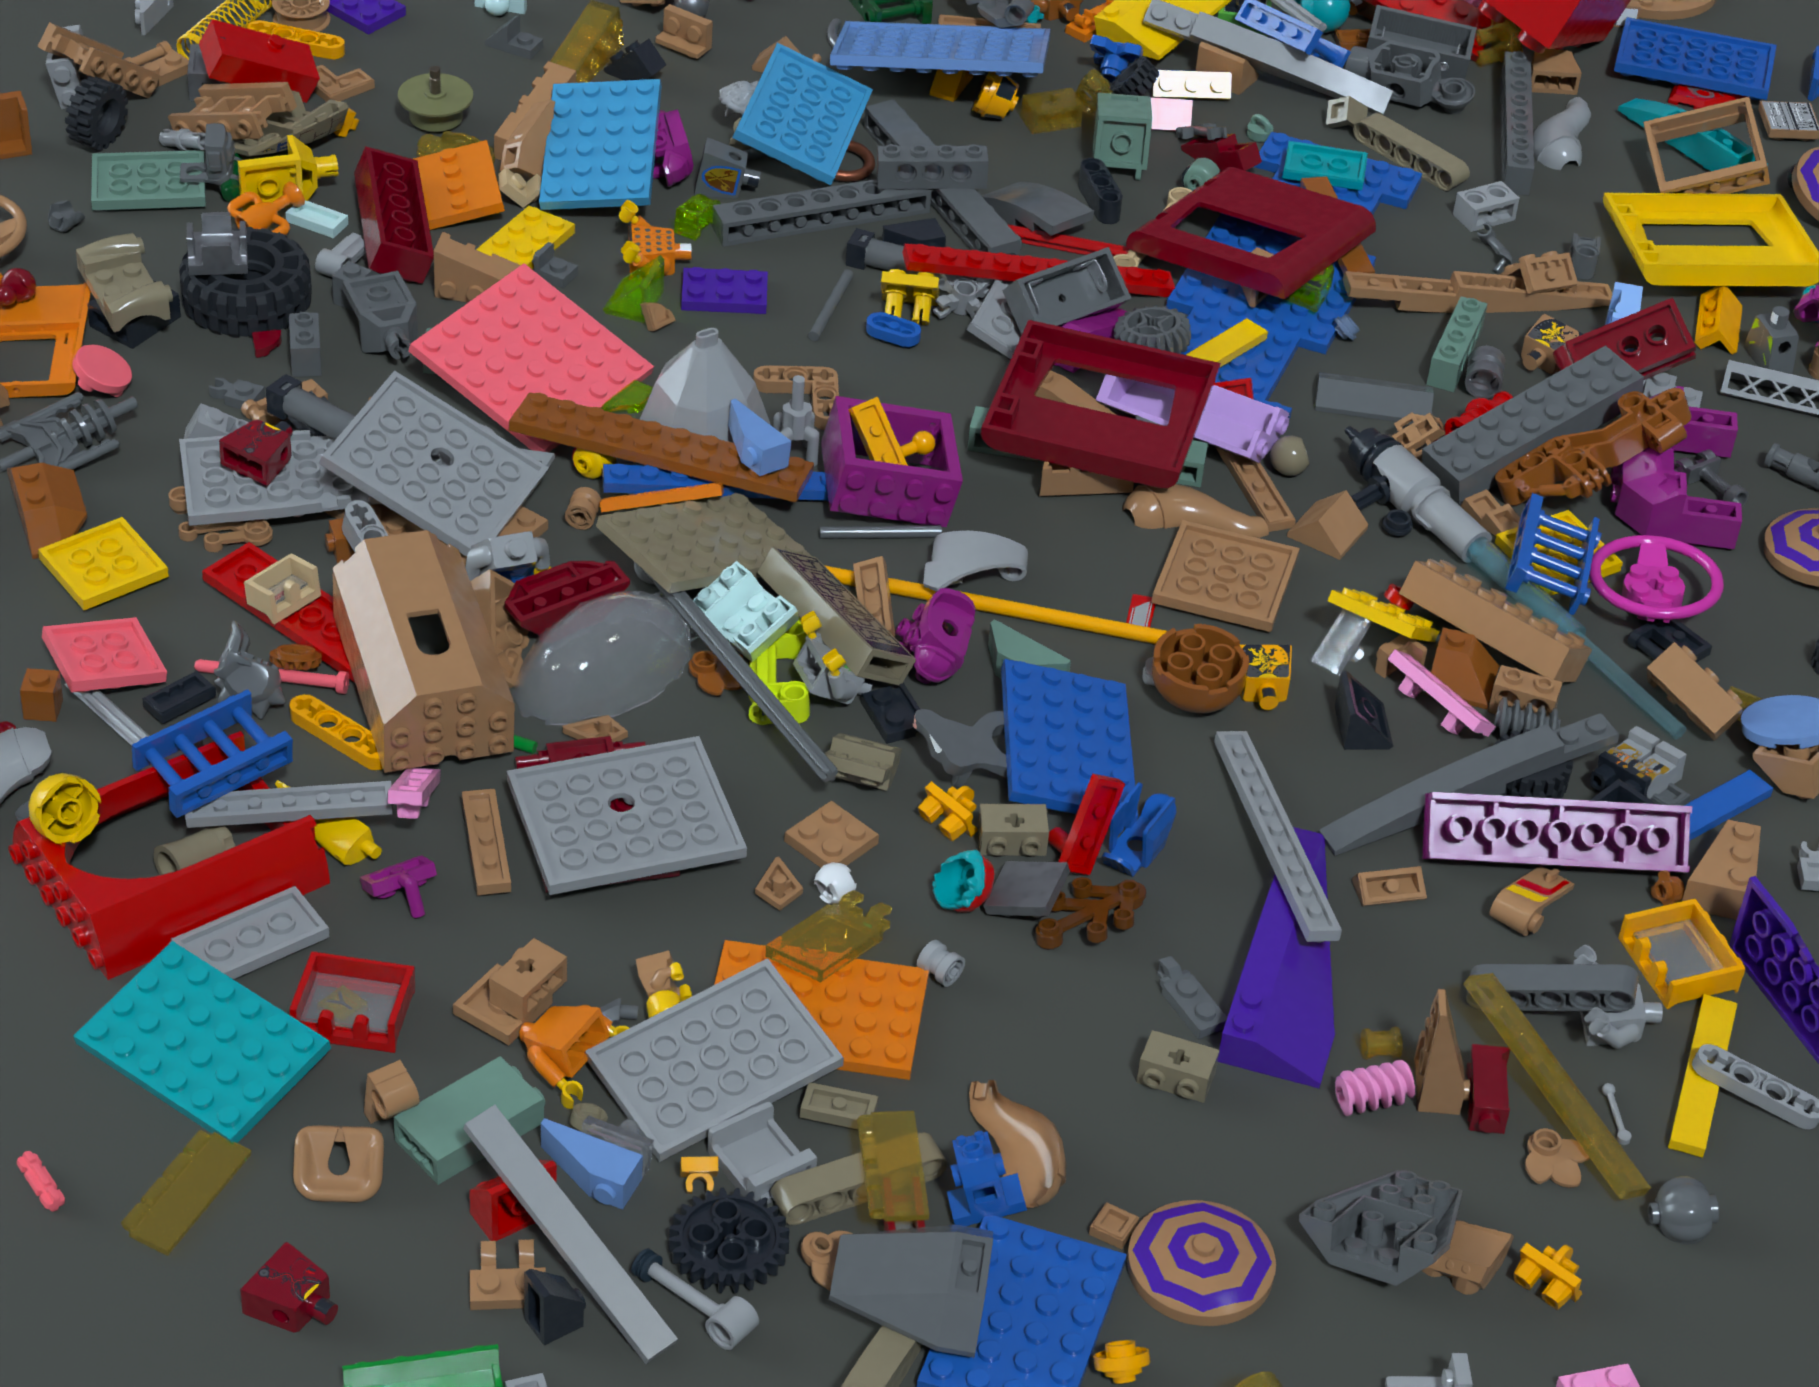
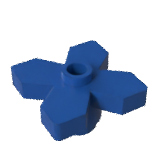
(1113, 55)

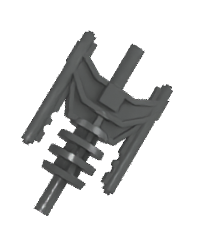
(55, 440)

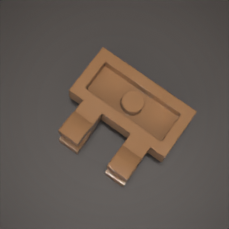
(500, 1287)

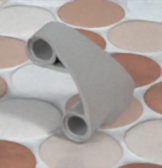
(968, 552)

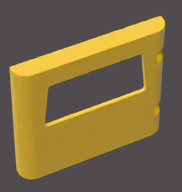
(1787, 260)

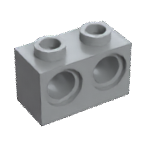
(1487, 203)

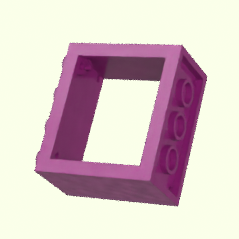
(890, 488)

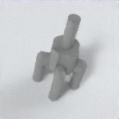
(798, 421)

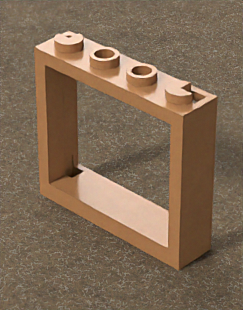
(1703, 119)

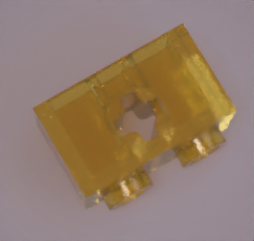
(1051, 110)

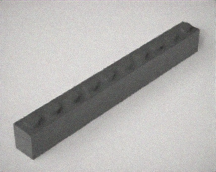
(961, 208)

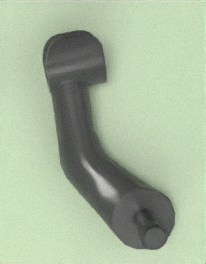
(1500, 250)

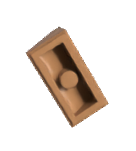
(1390, 886)

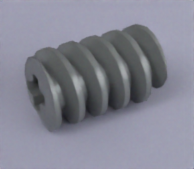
(1516, 719)

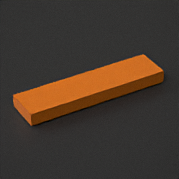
(662, 497)

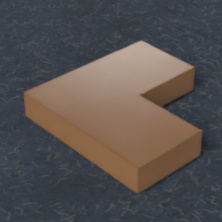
(342, 86)

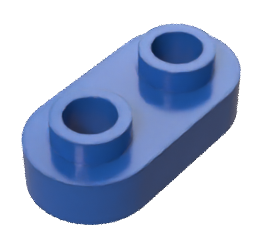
(893, 329)

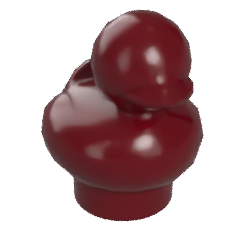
(17, 286)

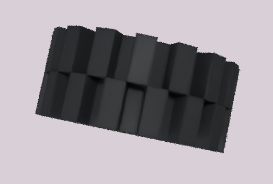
(1136, 78)

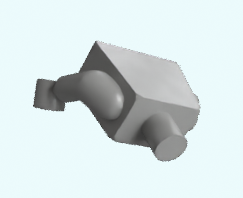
(1616, 1027)

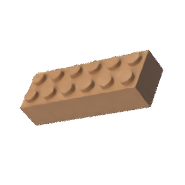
(1495, 620)

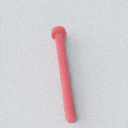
(338, 681)

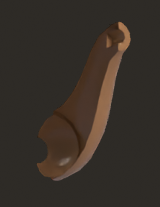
(1169, 506)
(1026, 1142)

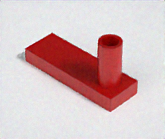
(1090, 824)

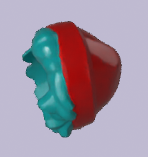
(964, 881)

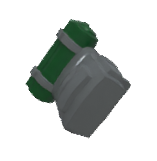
(220, 163)

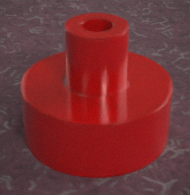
(1395, 598)

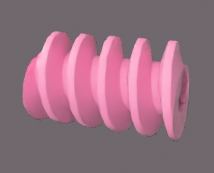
(1374, 1084)

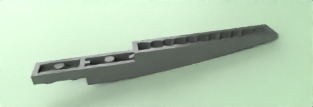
(1478, 773)

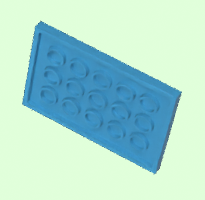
(803, 114)
(601, 144)

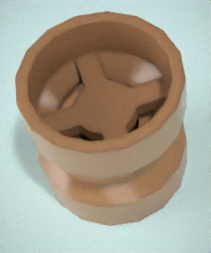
(583, 508)

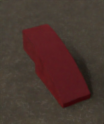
(1224, 152)

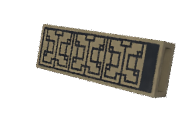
(845, 622)

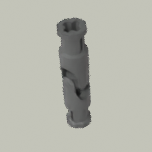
(1794, 465)

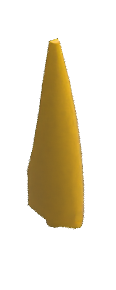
(344, 837)

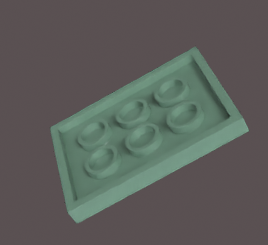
(145, 180)

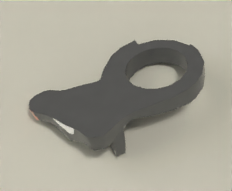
(962, 746)

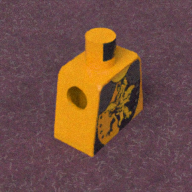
(1267, 674)

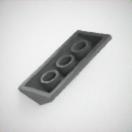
(1371, 397)

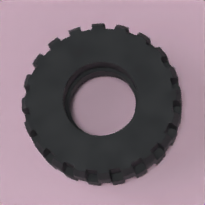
(255, 301)

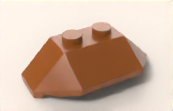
(47, 503)

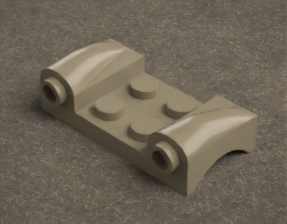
(121, 281)

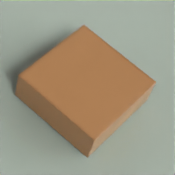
(1113, 1225)

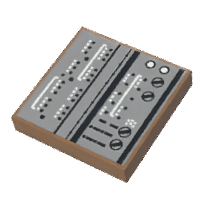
(1789, 120)

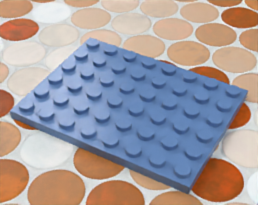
(941, 47)

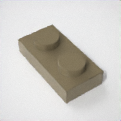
(836, 1105)

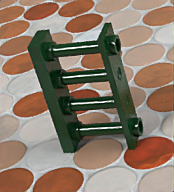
(872, 13)

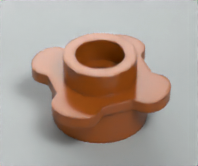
(1668, 888)

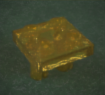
(1502, 38)

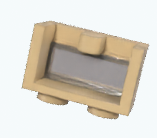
(283, 587)

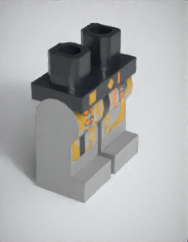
(1640, 764)

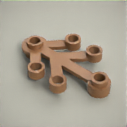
(253, 531)

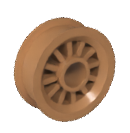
(302, 13)

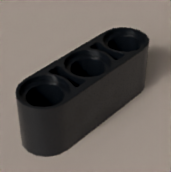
(1100, 190)

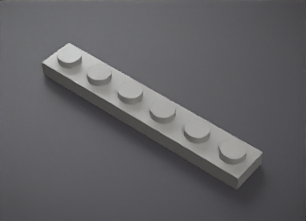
(293, 804)

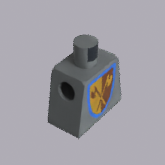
(724, 171)

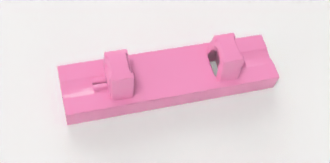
(1420, 678)
(413, 791)

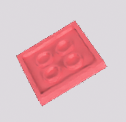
(104, 654)

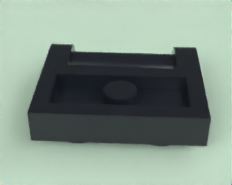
(1665, 635)

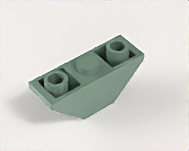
(1012, 645)

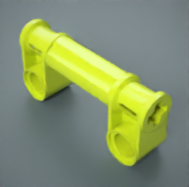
(792, 694)

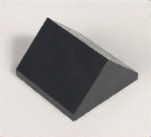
(1361, 716)

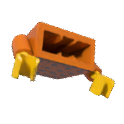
(650, 242)
(559, 1044)

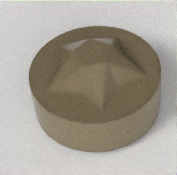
(583, 1110)

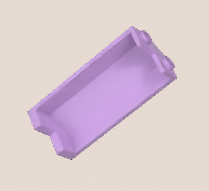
(1227, 422)

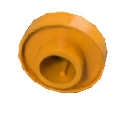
(1122, 1360)

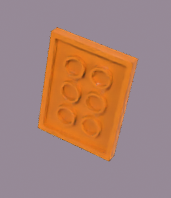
(459, 184)

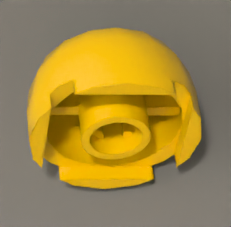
(64, 808)

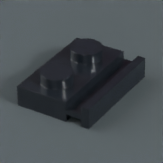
(891, 712)

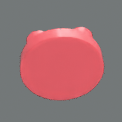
(101, 370)

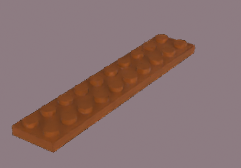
(653, 445)

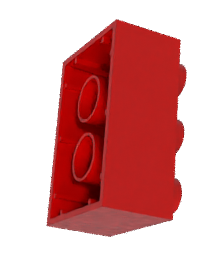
(1556, 22)

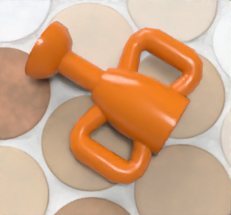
(266, 213)

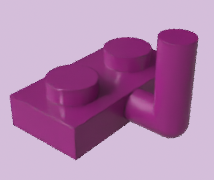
(406, 874)

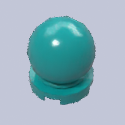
(1330, 12)

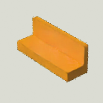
(1719, 319)

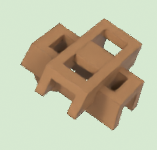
(1422, 431)

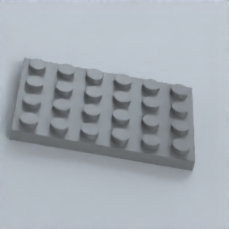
(713, 1058)

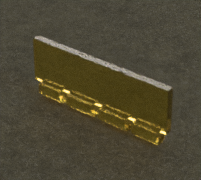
(893, 1166)
(184, 1191)

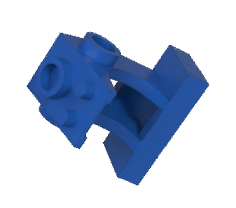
(982, 1188)

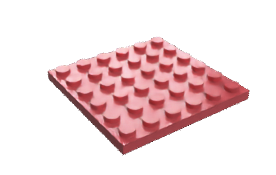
(524, 341)

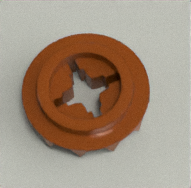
(295, 657)

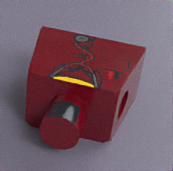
(257, 450)
(288, 1292)

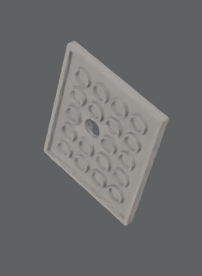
(390, 459)
(674, 825)

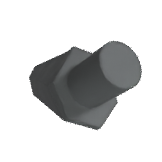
(616, 1010)

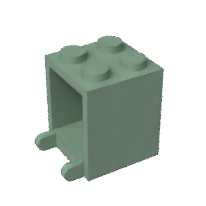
(1123, 131)

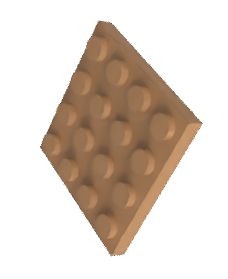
(1226, 575)

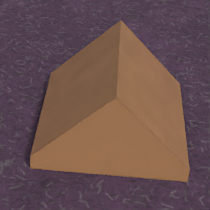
(1217, 60)
(1330, 525)

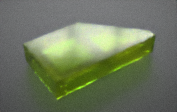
(630, 398)

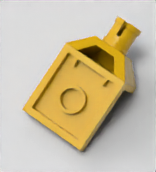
(270, 174)

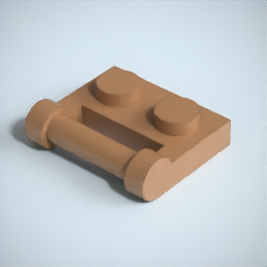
(169, 66)

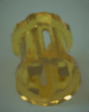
(1381, 1043)

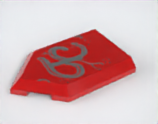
(1699, 97)

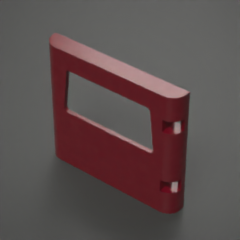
(1323, 222)
(1088, 437)

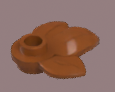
(711, 673)

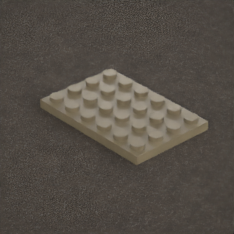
(696, 540)

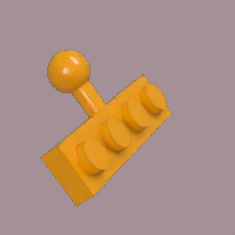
(879, 437)

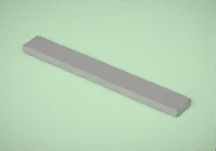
(570, 1234)

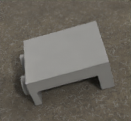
(756, 1151)

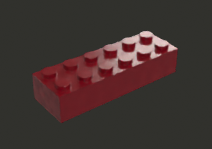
(393, 215)

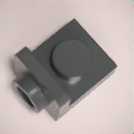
(553, 269)

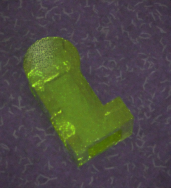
(694, 216)

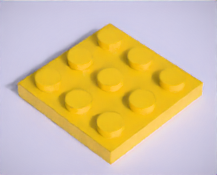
(1506, 541)
(103, 563)
(1384, 614)

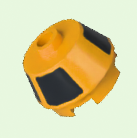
(996, 96)

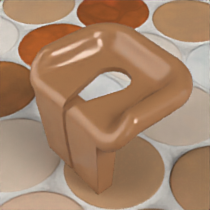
(311, 1159)

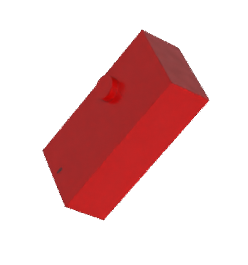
(251, 56)

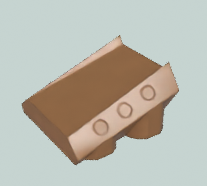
(1472, 1257)

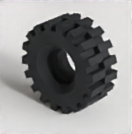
(96, 113)
(1543, 784)

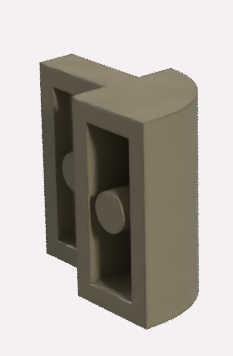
(864, 761)

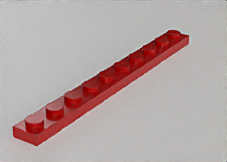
(1013, 267)

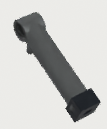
(866, 250)
(288, 398)

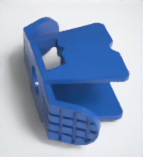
(1151, 828)

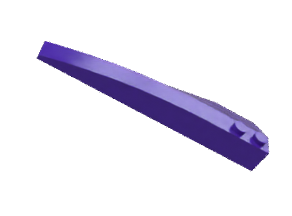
(1778, 962)
(1285, 992)

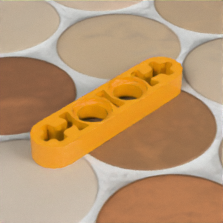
(321, 44)
(335, 735)

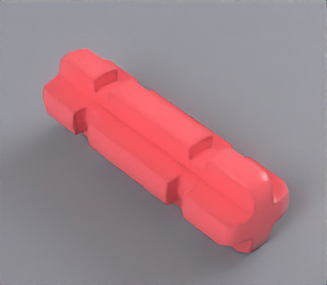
(40, 1181)

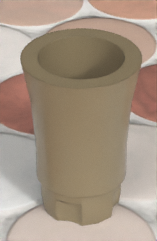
(192, 849)

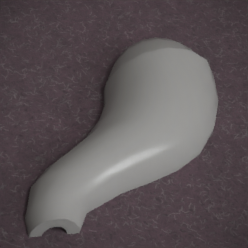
(1557, 136)
(22, 756)

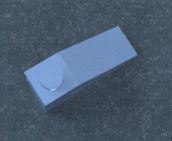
(756, 441)
(596, 1166)

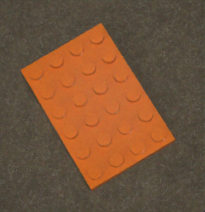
(863, 1008)

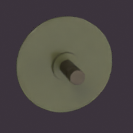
(435, 100)

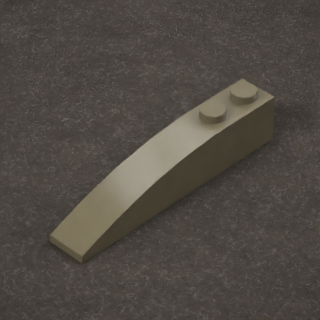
(884, 1360)

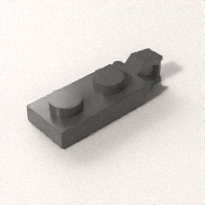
(1189, 999)

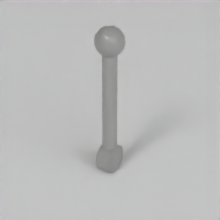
(1623, 1136)

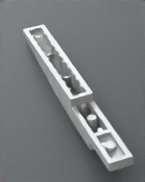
(1267, 54)

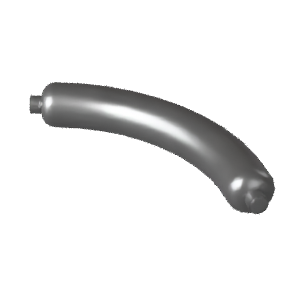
(832, 31)

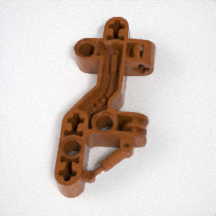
(1584, 456)

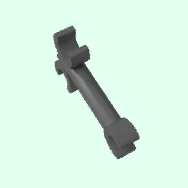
(1202, 130)

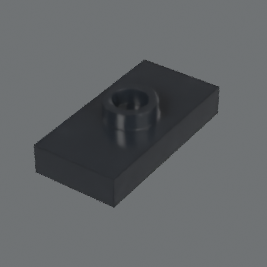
(179, 697)

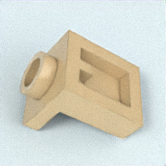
(517, 189)

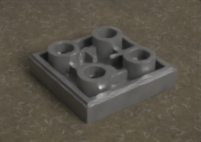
(1027, 888)

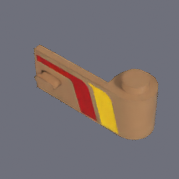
(1523, 901)

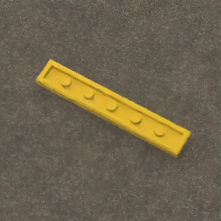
(1698, 1094)

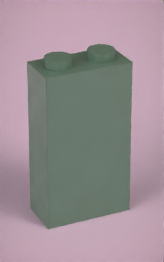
(434, 1128)

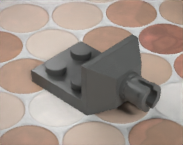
(384, 313)

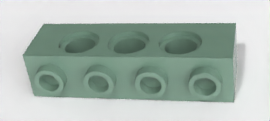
(1457, 344)

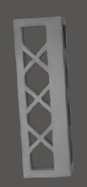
(1774, 379)

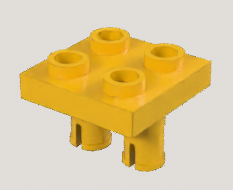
(908, 288)

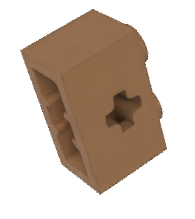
(528, 979)

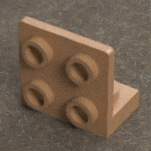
(1544, 273)

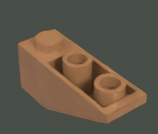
(527, 144)

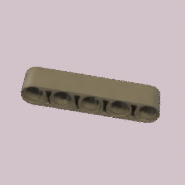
(1411, 151)
(840, 1184)

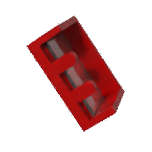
(354, 1000)

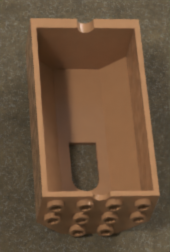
(415, 700)

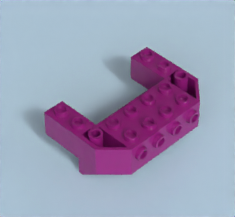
(1655, 496)

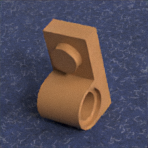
(389, 1092)

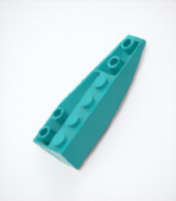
(1711, 148)

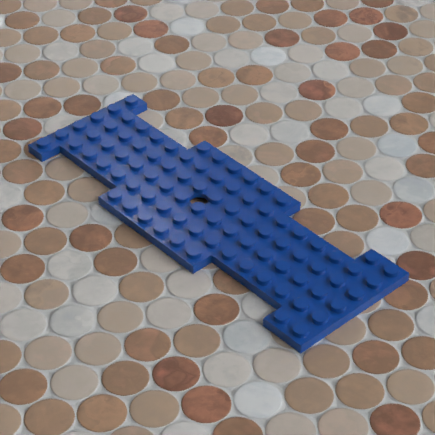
(1218, 304)

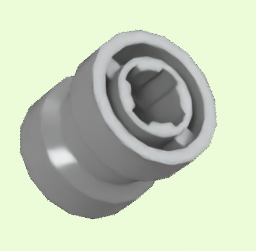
(941, 963)

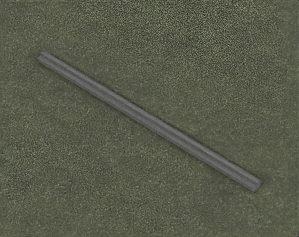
(751, 683)

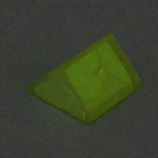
(637, 288)

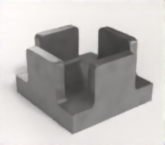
(217, 246)

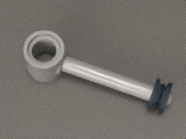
(727, 1322)

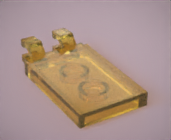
(830, 937)

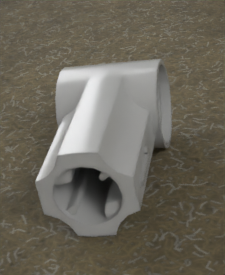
(348, 250)

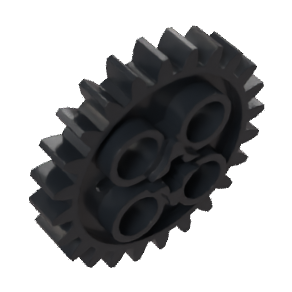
(729, 1240)

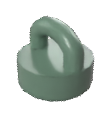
(1259, 128)

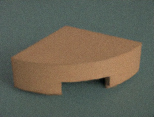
(656, 315)

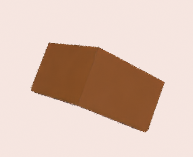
(14, 126)

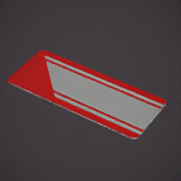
(1141, 610)

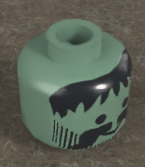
(1198, 173)

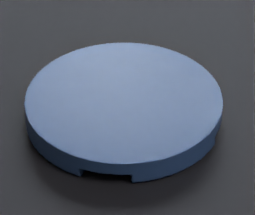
(1782, 721)

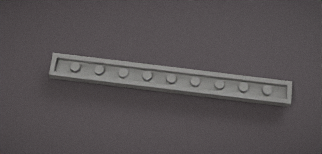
(1278, 837)

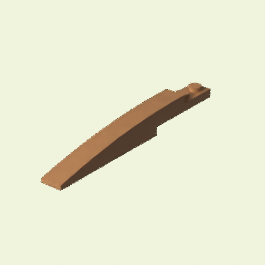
(1500, 292)

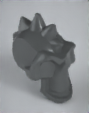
(240, 672)

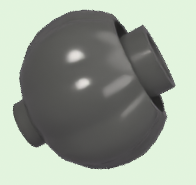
(1684, 1210)

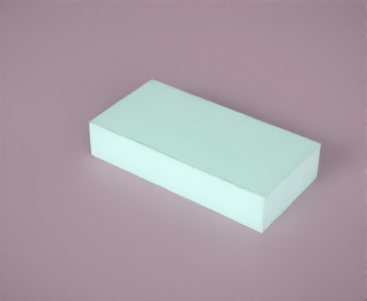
(317, 219)

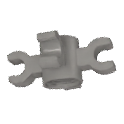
(962, 295)

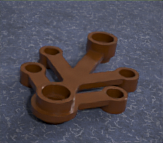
(1126, 895)

